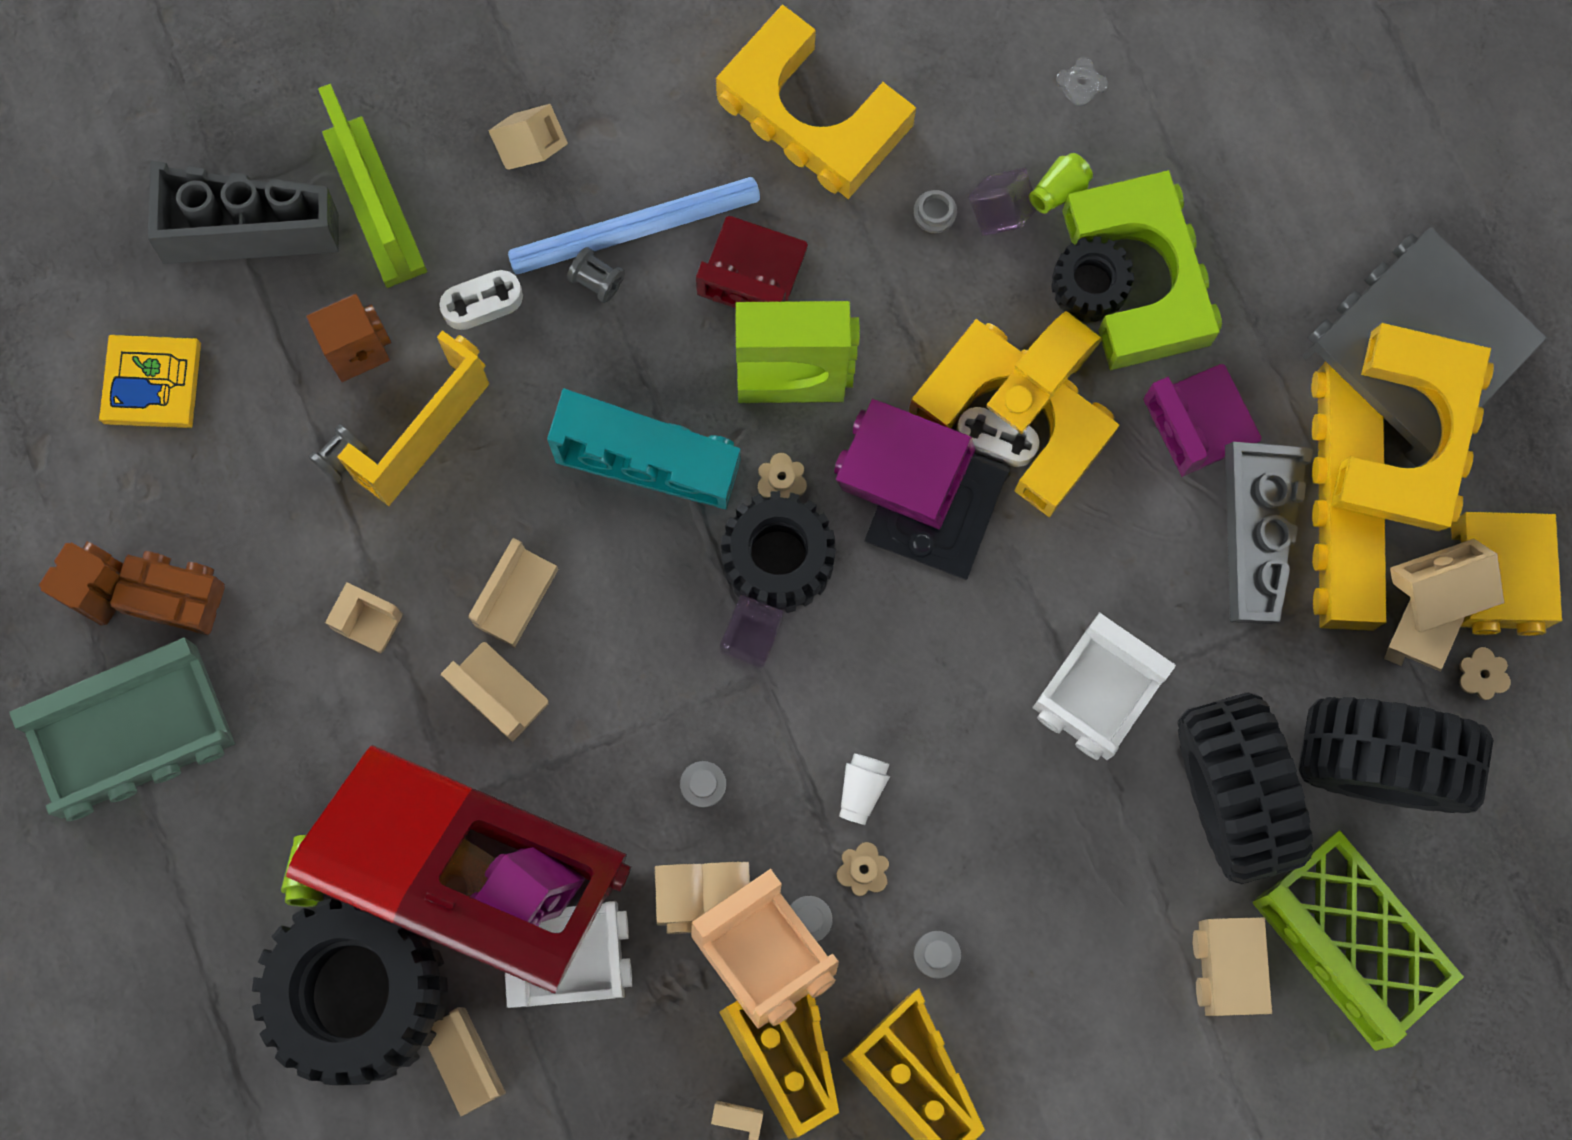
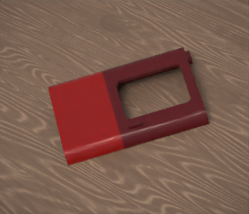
(396, 833)

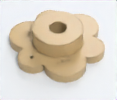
(781, 465)
(1493, 668)
(850, 874)

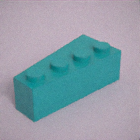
(642, 450)

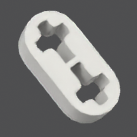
(477, 290)
(993, 446)

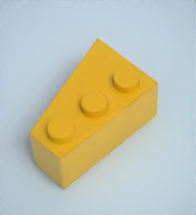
(788, 1064)
(913, 1077)

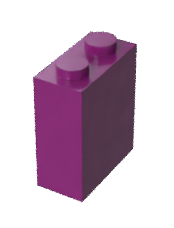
(904, 463)

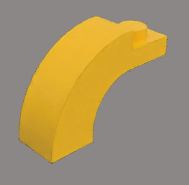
(1043, 370)

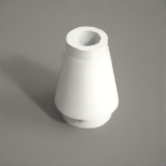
(862, 787)

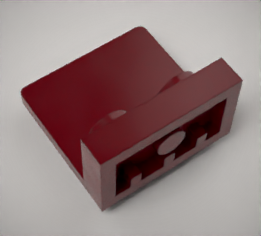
(750, 265)

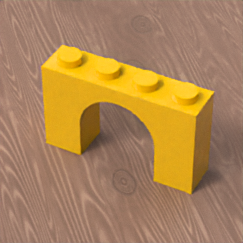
(838, 153)
(1453, 380)
(1076, 427)

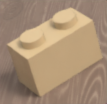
(1233, 966)

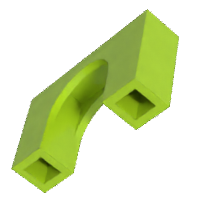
(1151, 213)
(795, 351)

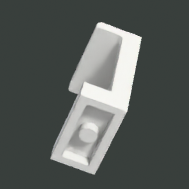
(1102, 688)
(596, 969)

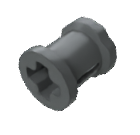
(595, 275)
(327, 458)

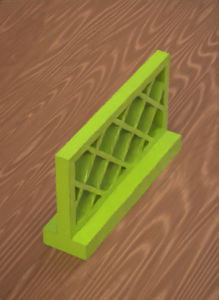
(371, 195)
(1338, 972)

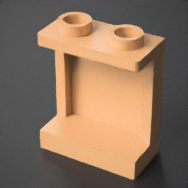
(763, 951)

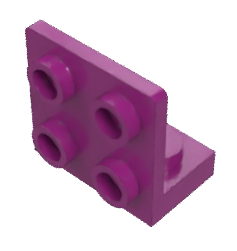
(1200, 417)

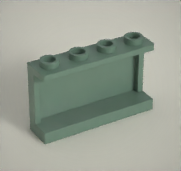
(124, 729)

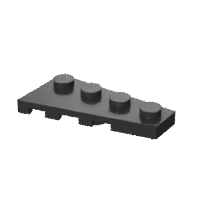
(1262, 508)

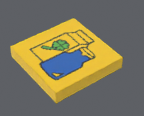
(150, 381)

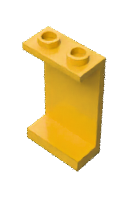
(429, 427)

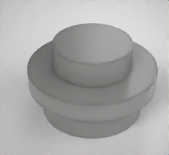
(935, 211)
(703, 784)
(814, 915)
(937, 954)

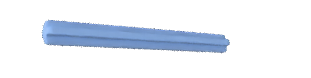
(634, 225)

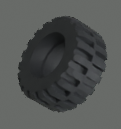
(1396, 754)
(1245, 788)
(289, 996)

